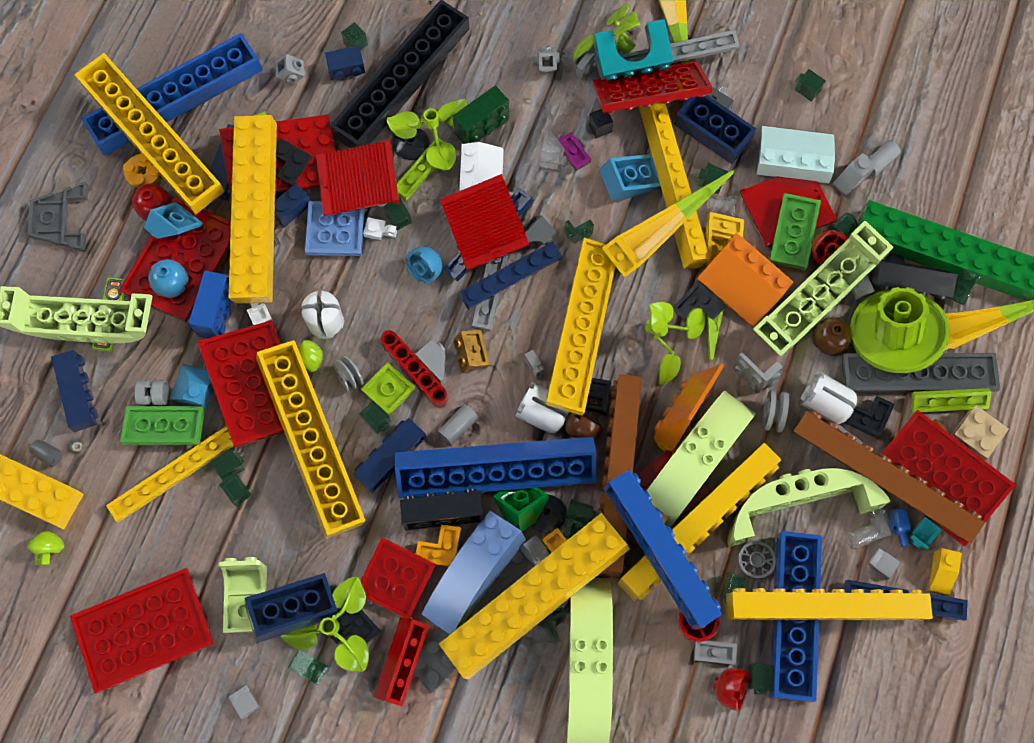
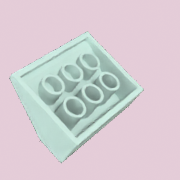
(796, 154)

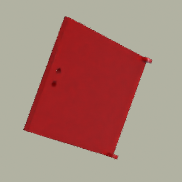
(357, 178)
(766, 198)
(484, 222)

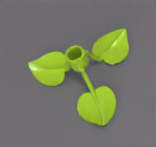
(622, 40)
(406, 124)
(660, 315)
(354, 652)

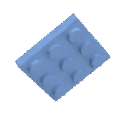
(334, 234)

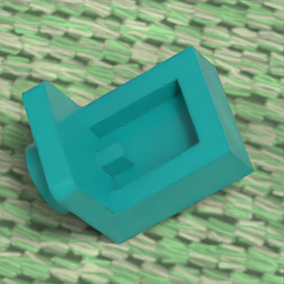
(924, 533)

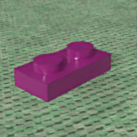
(574, 151)

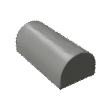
(884, 156)
(458, 424)

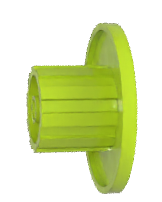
(899, 330)

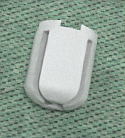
(322, 308)
(829, 399)
(536, 413)

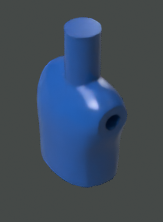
(900, 525)

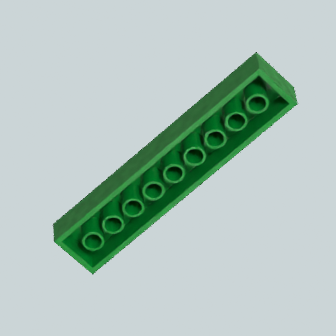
(952, 250)

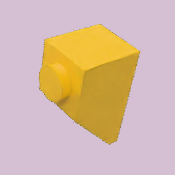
(944, 571)

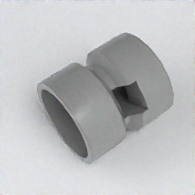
(151, 392)

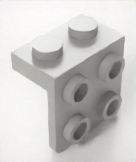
(756, 378)

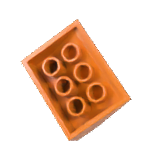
(744, 280)
(685, 406)

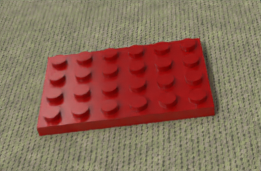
(658, 86)
(307, 133)
(195, 250)
(239, 381)
(949, 466)
(141, 630)

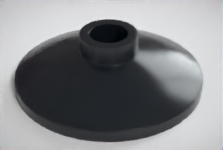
(411, 150)
(555, 520)

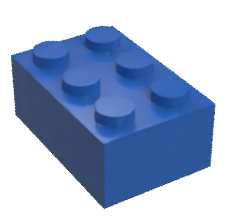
(211, 306)

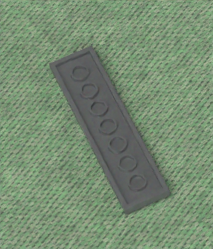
(949, 372)
(433, 664)

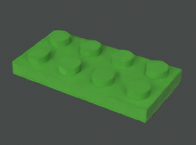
(795, 231)
(162, 425)

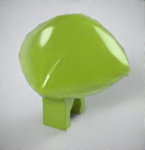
(311, 355)
(43, 545)

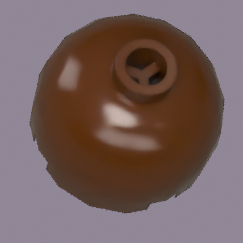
(832, 335)
(582, 426)

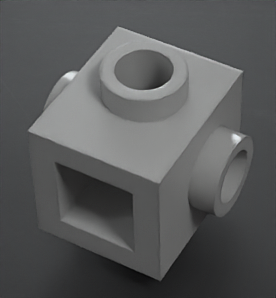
(549, 64)
(289, 69)

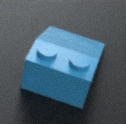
(630, 176)

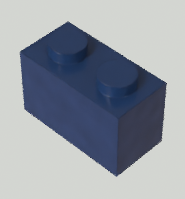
(345, 63)
(291, 205)

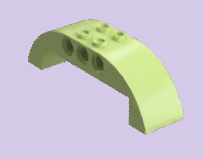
(823, 289)
(75, 317)
(699, 455)
(802, 489)
(591, 663)

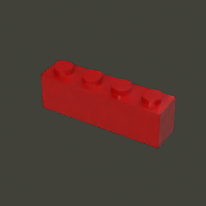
(401, 661)

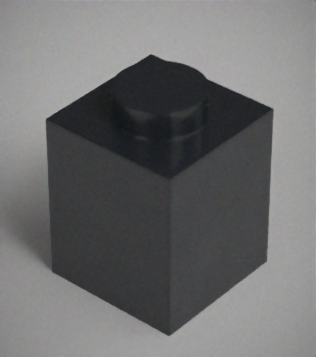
(600, 123)

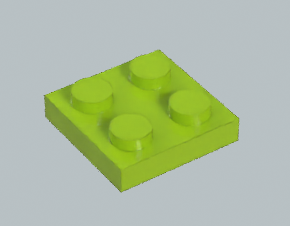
(388, 388)

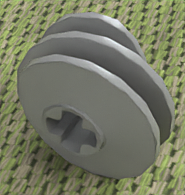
(346, 371)

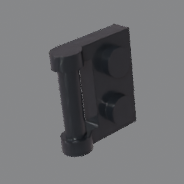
(599, 390)

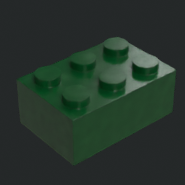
(481, 116)

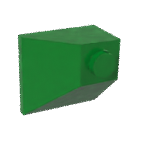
(521, 506)

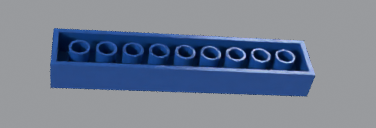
(183, 88)
(496, 467)

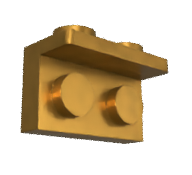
(471, 350)

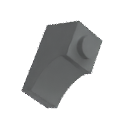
(539, 230)

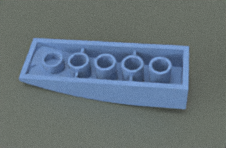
(473, 572)

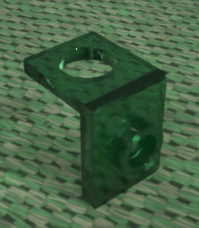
(964, 286)
(556, 615)
(308, 666)

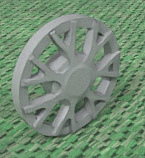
(756, 560)

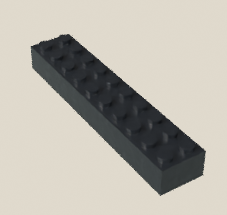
(400, 76)

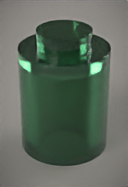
(844, 224)
(580, 512)
(731, 582)

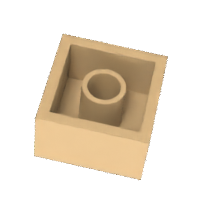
(980, 432)

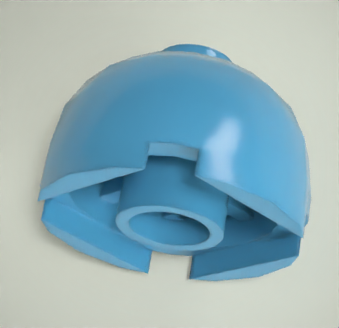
(424, 264)
(168, 278)

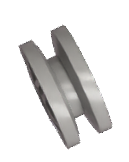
(775, 411)

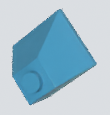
(170, 221)
(192, 387)

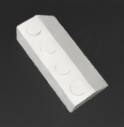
(479, 163)

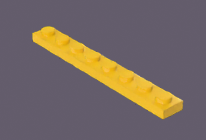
(170, 475)

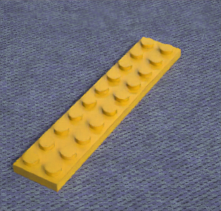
(581, 329)

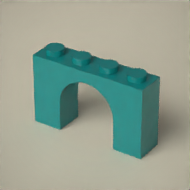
(613, 65)

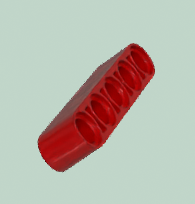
(411, 360)

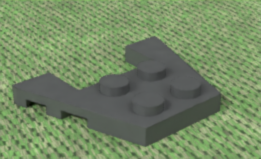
(49, 217)

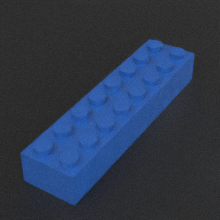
(662, 550)
(796, 641)

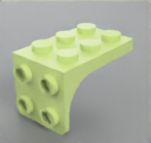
(240, 581)

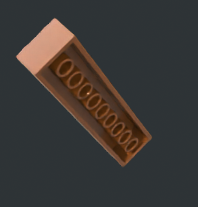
(620, 451)
(888, 477)

